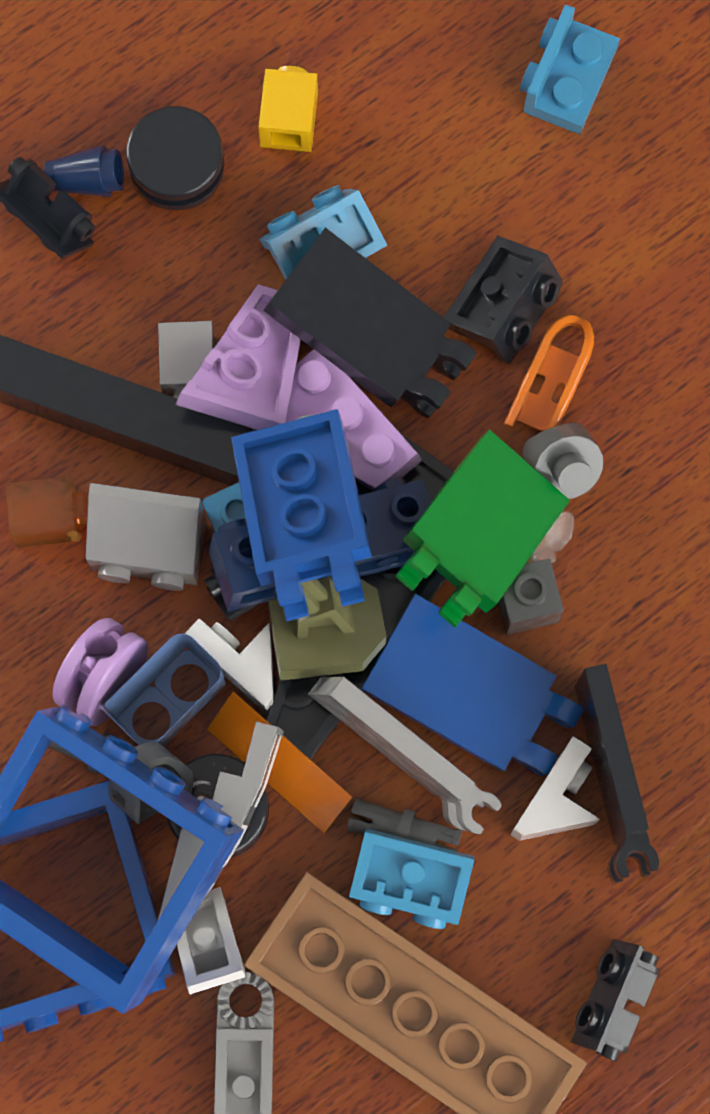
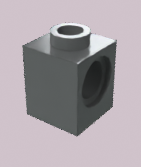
(531, 599)

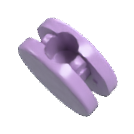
(98, 668)

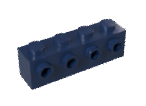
(387, 518)

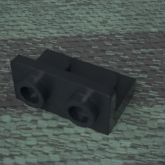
(505, 297)

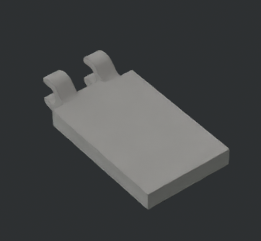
(406, 751)

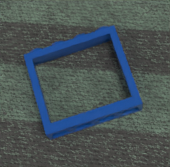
(160, 789)
(55, 813)

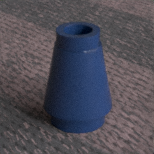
(88, 172)

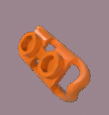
(557, 367)

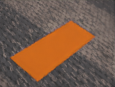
(292, 772)

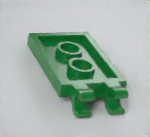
(482, 527)

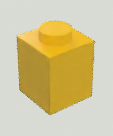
(288, 109)

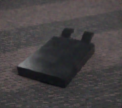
(368, 325)
(615, 774)

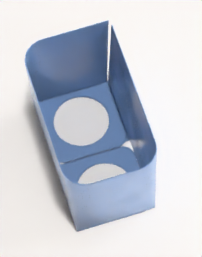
(161, 667)

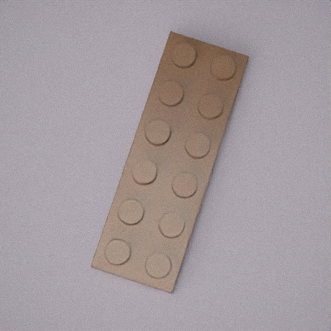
(410, 1008)

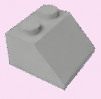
(144, 536)

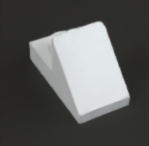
(247, 671)
(549, 809)
(209, 946)

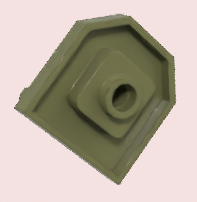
(331, 637)

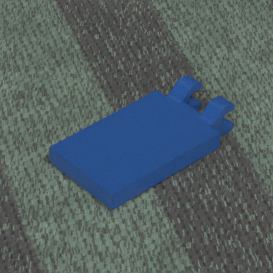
(302, 508)
(468, 689)

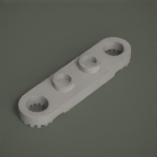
(244, 1053)

